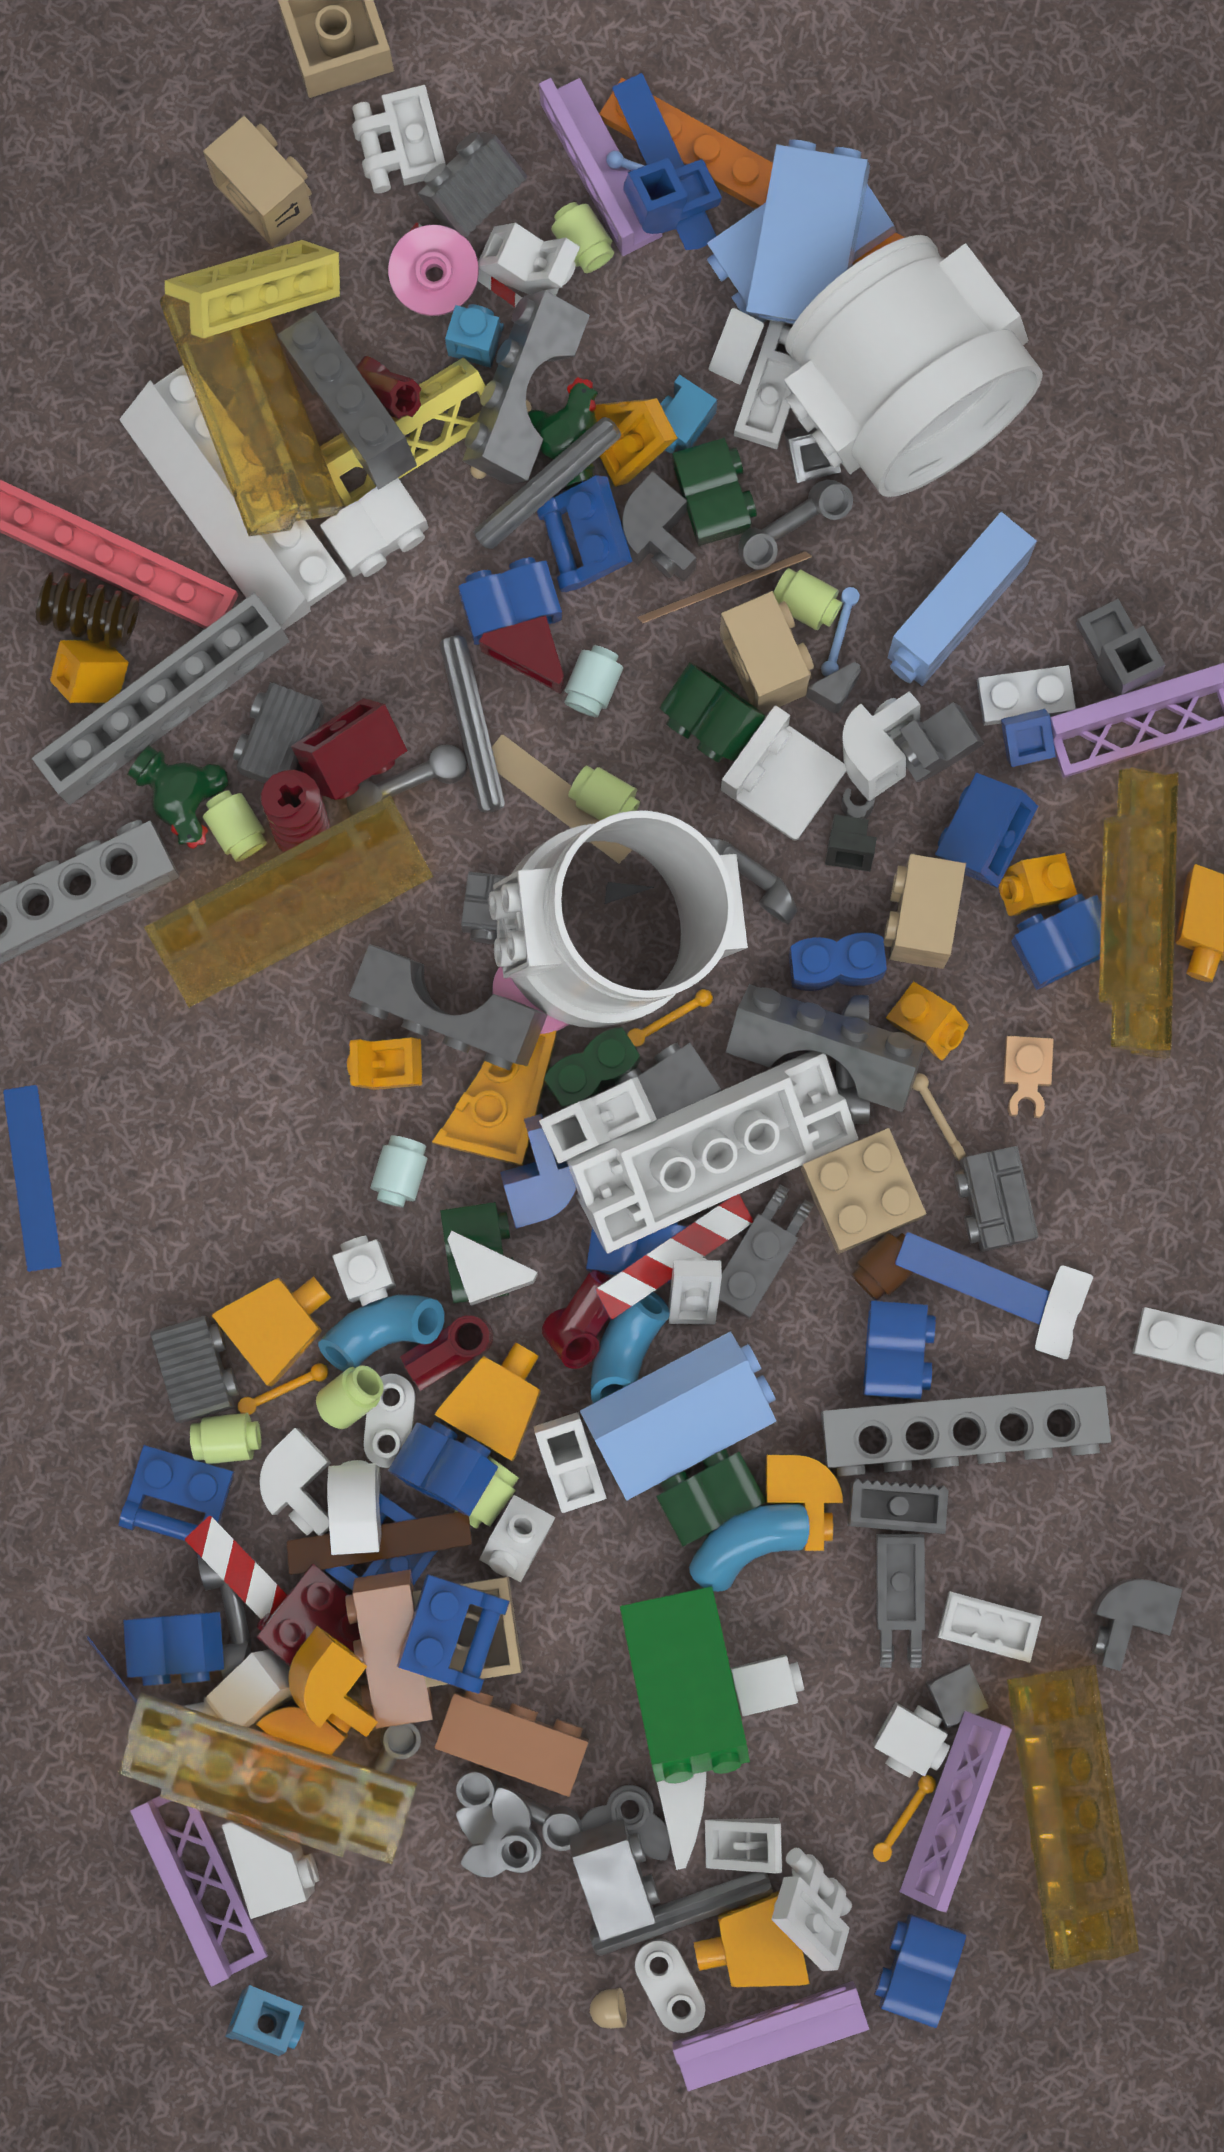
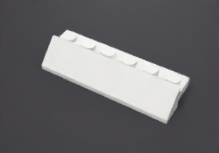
(282, 568)
(712, 1150)

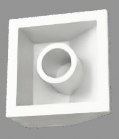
(269, 1869)

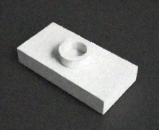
(989, 1626)

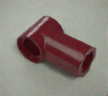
(396, 392)
(574, 1329)
(445, 1354)

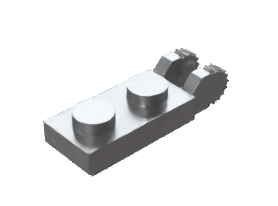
(760, 1256)
(900, 1593)

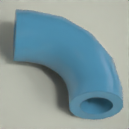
(379, 1324)
(626, 1345)
(746, 1538)

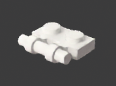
(413, 135)
(811, 1910)

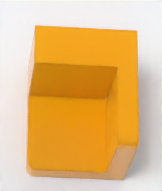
(88, 671)

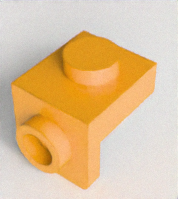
(1036, 883)
(929, 1020)
(385, 1063)

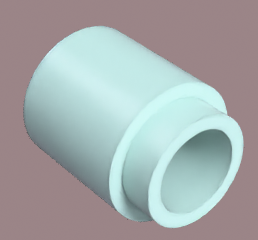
(593, 681)
(399, 1171)

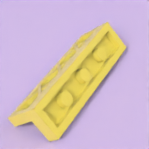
(257, 287)
(437, 395)

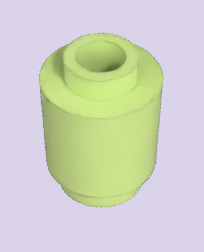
(583, 228)
(808, 598)
(602, 793)
(234, 825)
(349, 1396)
(225, 1438)
(494, 1497)

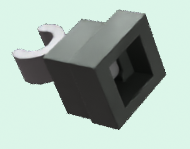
(848, 839)

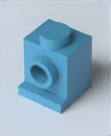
(473, 334)
(688, 413)
(257, 2003)

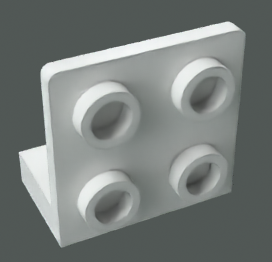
(782, 775)

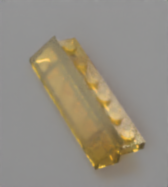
(255, 422)
(289, 902)
(1140, 912)
(266, 1781)
(1072, 1816)

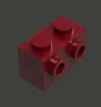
(350, 749)

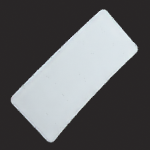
(1061, 1311)

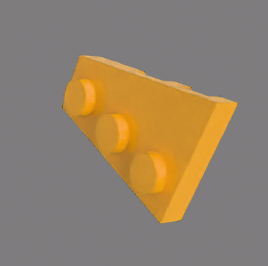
(494, 1107)

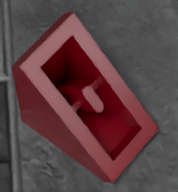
(527, 649)

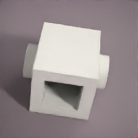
(364, 1270)
(517, 1539)
(912, 1740)

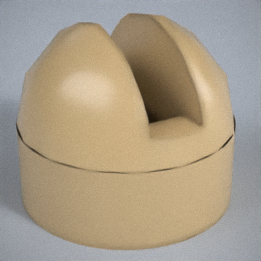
(609, 2009)

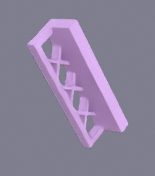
(587, 146)
(1132, 705)
(955, 1811)
(184, 1895)
(770, 2036)

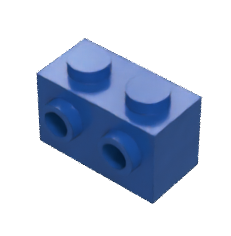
(987, 828)

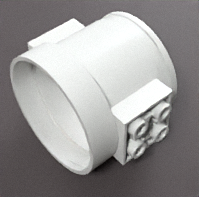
(909, 364)
(538, 951)

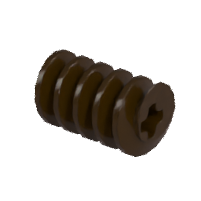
(86, 612)

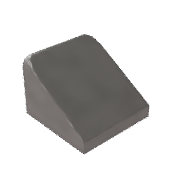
(806, 456)
(834, 689)
(955, 1694)

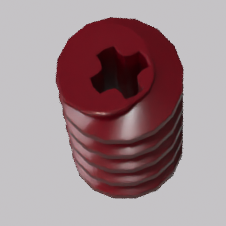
(293, 808)

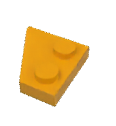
(643, 437)

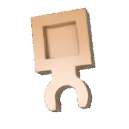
(1028, 1066)

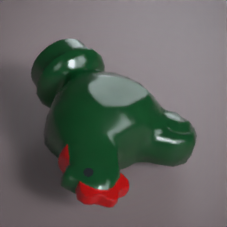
(568, 424)
(178, 792)

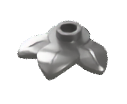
(650, 1828)
(492, 1835)

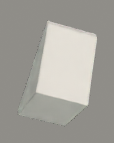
(486, 1271)
(252, 1689)
(744, 1844)

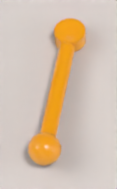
(702, 998)
(318, 1372)
(882, 1850)

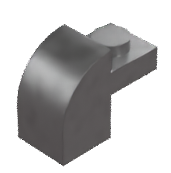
(646, 522)
(1123, 653)
(937, 742)
(1129, 1604)

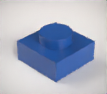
(1028, 737)

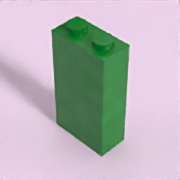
(684, 1685)

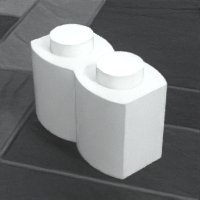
(375, 528)

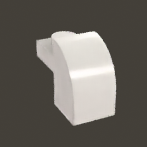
(527, 261)
(869, 745)
(597, 1120)
(569, 1462)
(287, 1474)
(354, 1507)

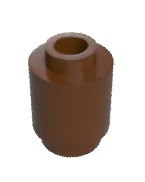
(877, 1268)

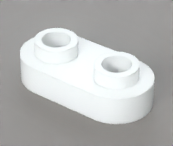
(390, 1420)
(670, 1986)

